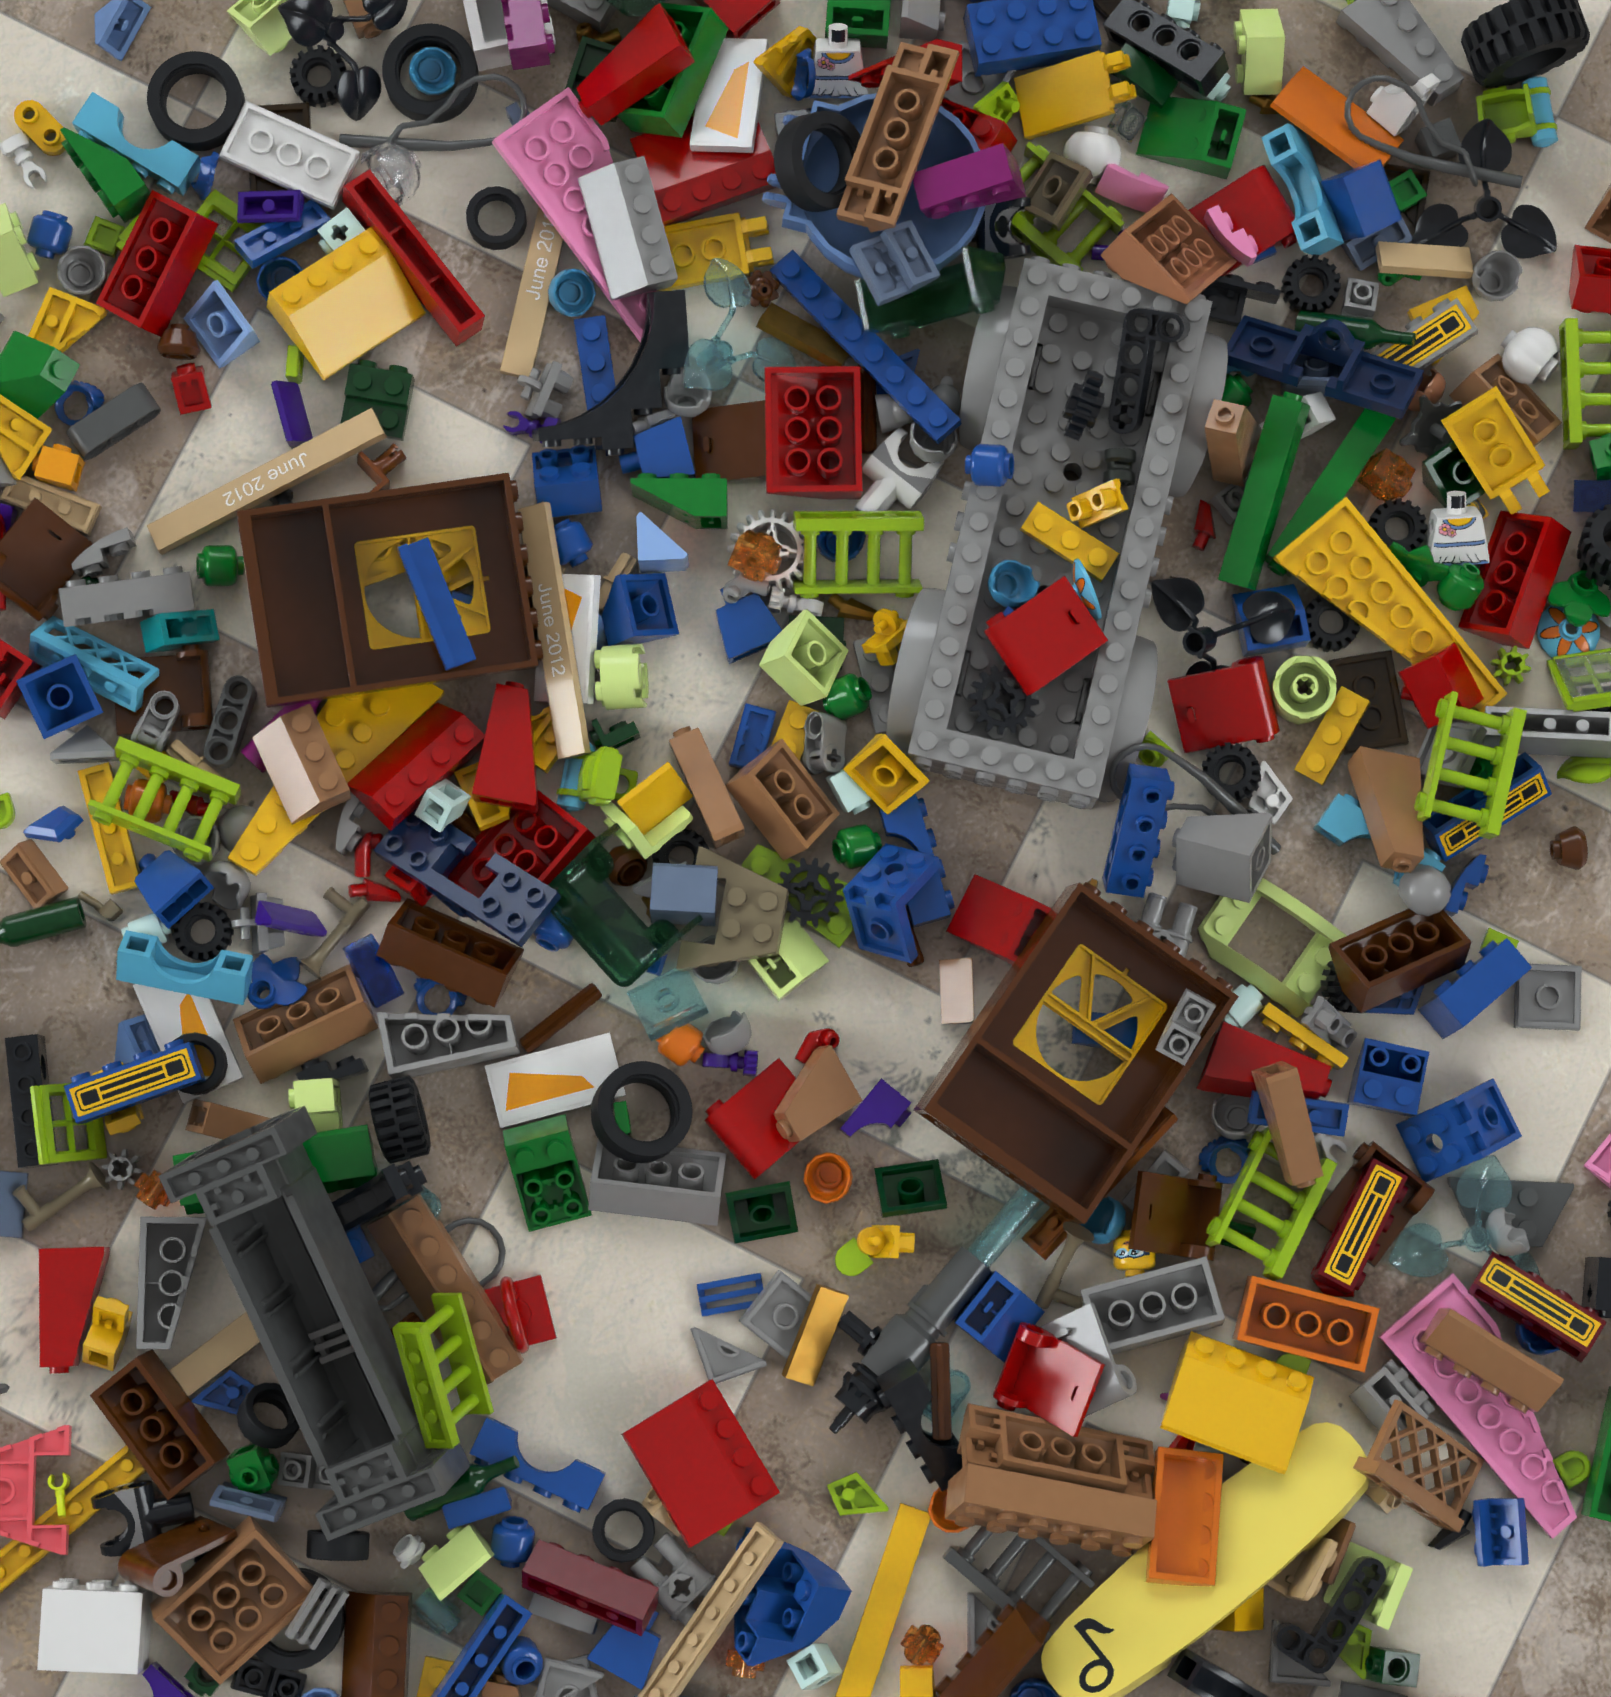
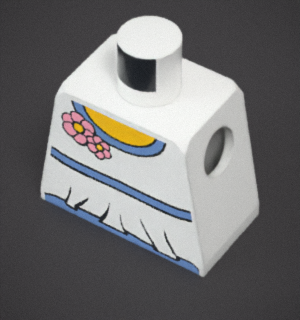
(834, 61)
(1457, 533)

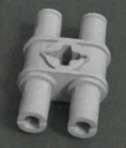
(1181, 926)
(684, 1567)

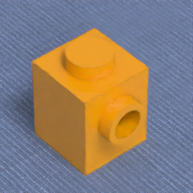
(58, 467)

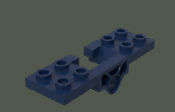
(1364, 381)
(511, 903)

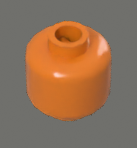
(160, 805)
(682, 1045)

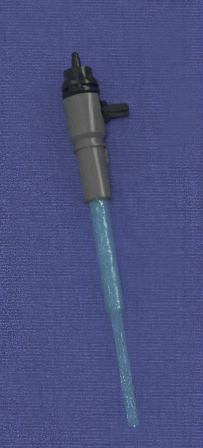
(928, 1312)

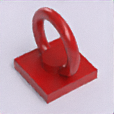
(523, 1311)

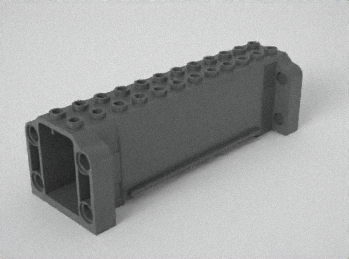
(301, 1276)

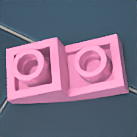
(1129, 189)
(1237, 243)

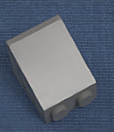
(1223, 853)

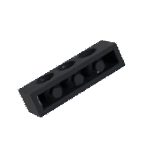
(1198, 74)
(26, 1068)

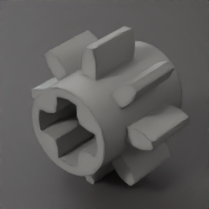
(113, 1168)

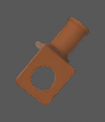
(381, 466)

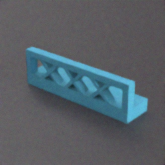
(105, 678)

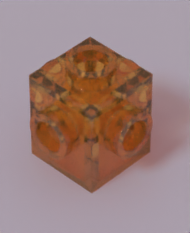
(1387, 475)
(756, 556)

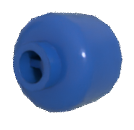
(49, 234)
(990, 465)
(572, 542)
(552, 934)
(512, 1541)
(521, 1662)

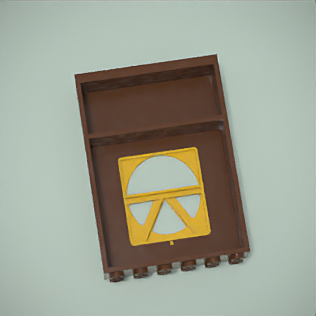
(309, 588)
(1029, 1121)

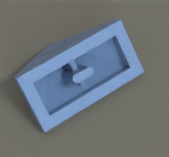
(118, 25)
(133, 1038)

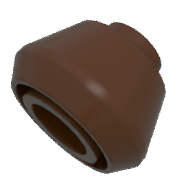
(179, 343)
(1570, 848)
(628, 866)

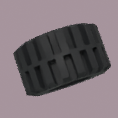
(1592, 547)
(399, 1119)

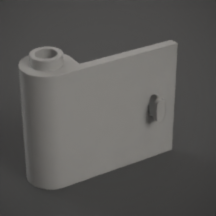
(1088, 1336)

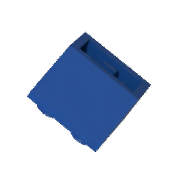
(568, 480)
(1297, 636)
(1388, 1077)
(996, 1314)

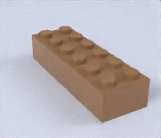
(1050, 1510)

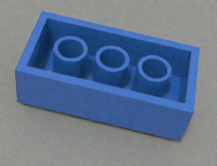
(1029, 33)

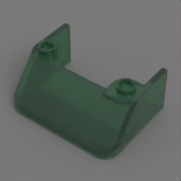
(958, 291)
(605, 922)

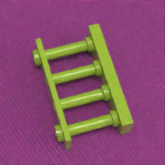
(1046, 243)
(1573, 369)
(842, 525)
(1501, 756)
(161, 768)
(1289, 1231)
(424, 1376)

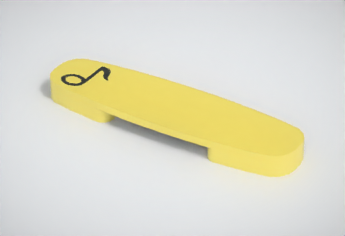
(1265, 1521)

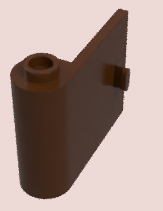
(736, 441)
(36, 562)
(184, 676)
(1415, 1199)
(1174, 1214)
(157, 1561)

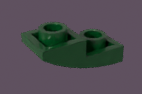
(1149, 78)

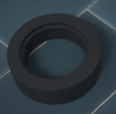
(412, 40)
(178, 68)
(789, 161)
(668, 1085)
(306, 1658)

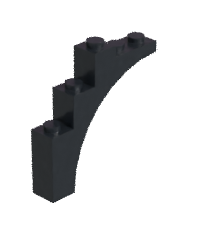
(661, 347)
(379, 1195)
(1207, 1678)

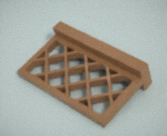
(1402, 1486)

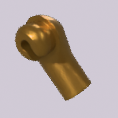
(611, 37)

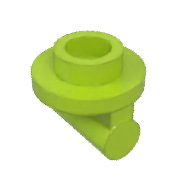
(1151, 757)

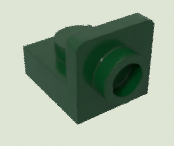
(619, 735)

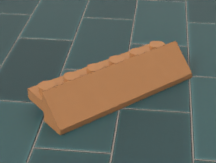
(895, 135)
(432, 1263)
(1043, 1450)

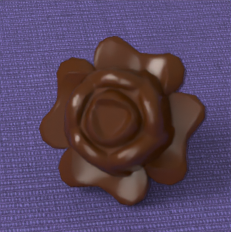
(763, 288)

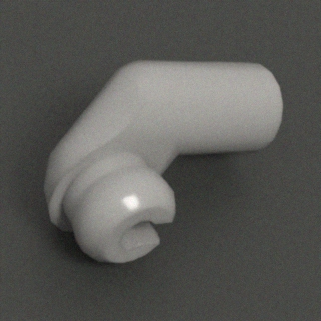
(741, 586)

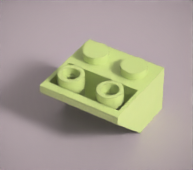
(793, 965)

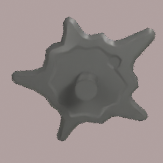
(1427, 430)

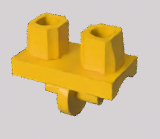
(1097, 504)
(888, 635)
(885, 1241)

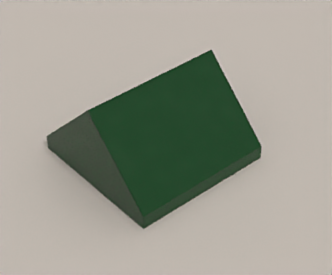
(1450, 472)
(910, 1188)
(761, 1212)

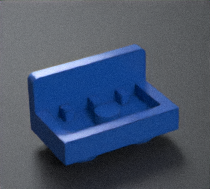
(1500, 1531)

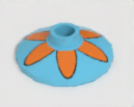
(1085, 590)
(1557, 641)

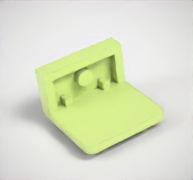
(654, 839)

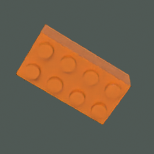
(1306, 1323)

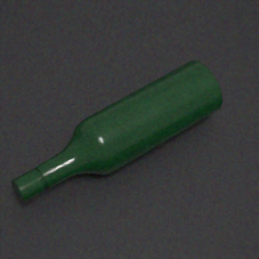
(1361, 328)
(42, 922)
(468, 1485)

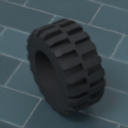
(1523, 40)

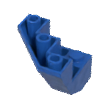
(788, 1605)

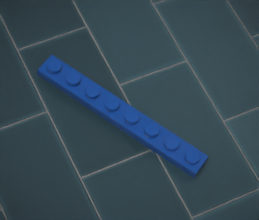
(865, 347)

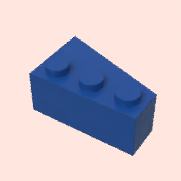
(1475, 987)

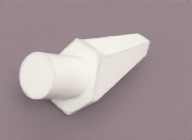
(648, 421)

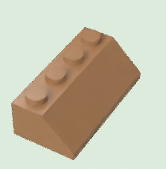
(320, 1022)
(1490, 1360)

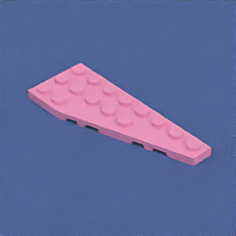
(548, 157)
(1496, 1431)

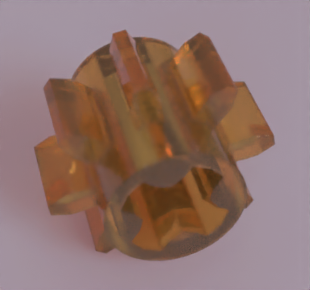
(151, 1190)
(922, 1644)
(739, 1667)

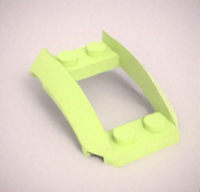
(1306, 974)

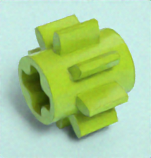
(1508, 675)

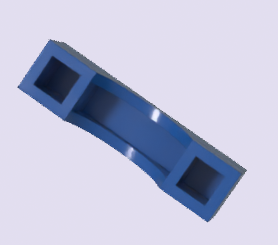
(907, 823)
(574, 1484)

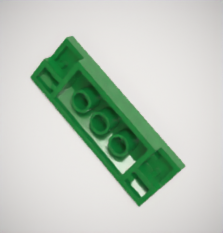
(339, 1155)

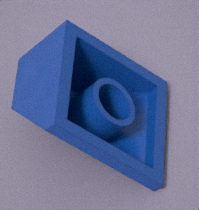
(639, 610)

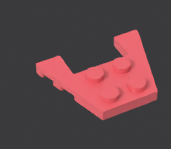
(19, 1489)

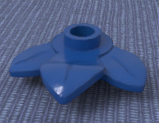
(278, 979)

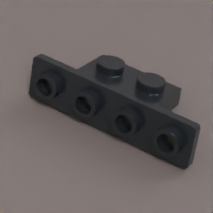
(1230, 295)

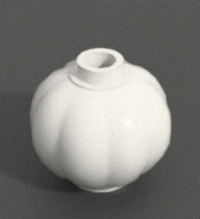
(1093, 150)
(1530, 355)

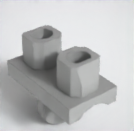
(551, 378)
(262, 937)
(1328, 1024)

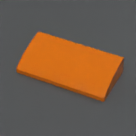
(1320, 113)
(1186, 1517)

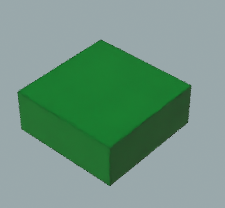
(1407, 190)
(622, 1116)
(479, 1592)

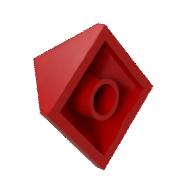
(1435, 678)

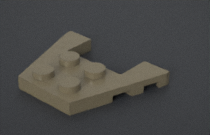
(748, 919)

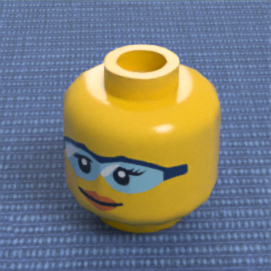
(1130, 1260)

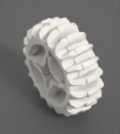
(772, 525)

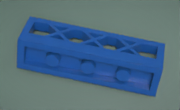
(436, 603)

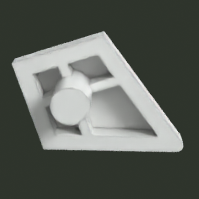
(1271, 794)

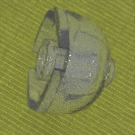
(395, 169)

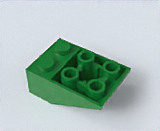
(865, 20)
(1193, 135)
(120, 184)
(693, 501)
(546, 1172)

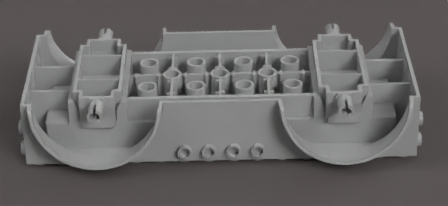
(1015, 397)

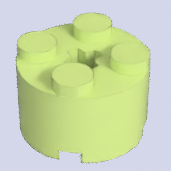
(622, 677)
(1309, 705)

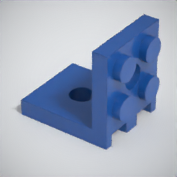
(879, 899)
(1462, 1128)

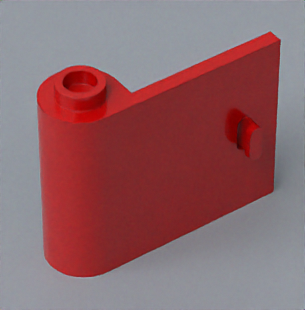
(1257, 207)
(1041, 637)
(1228, 706)
(748, 1122)
(1048, 1378)

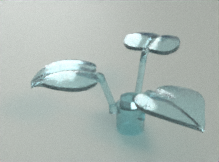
(710, 361)
(1481, 1187)

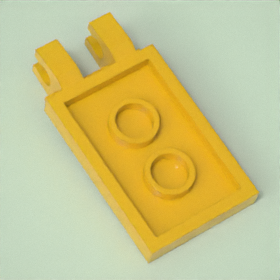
(1071, 92)
(720, 237)
(1496, 447)

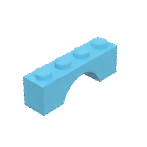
(1294, 161)
(170, 164)
(1345, 821)
(147, 963)

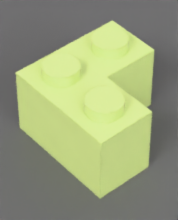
(1262, 50)
(16, 265)
(321, 1100)

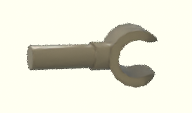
(109, 910)

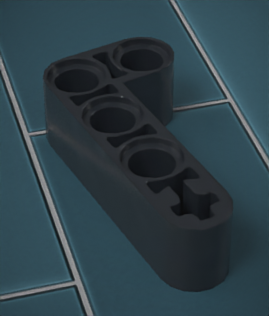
(1142, 371)
(1334, 1611)

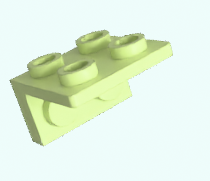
(1387, 1599)

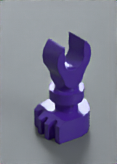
(525, 426)
(747, 1062)

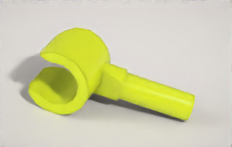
(60, 1493)

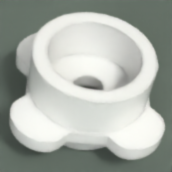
(409, 1550)

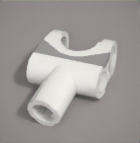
(894, 479)

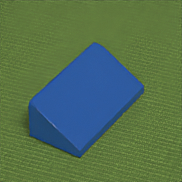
(477, 1507)

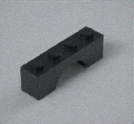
(908, 1396)

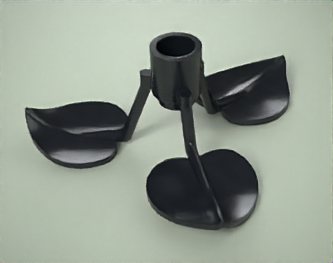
(313, 20)
(1527, 232)
(1181, 599)

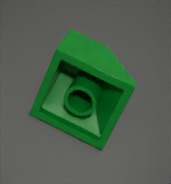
(34, 373)

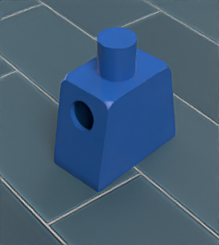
(660, 451)
(746, 627)
(170, 885)
(627, 1653)

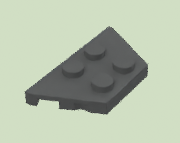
(1534, 1206)

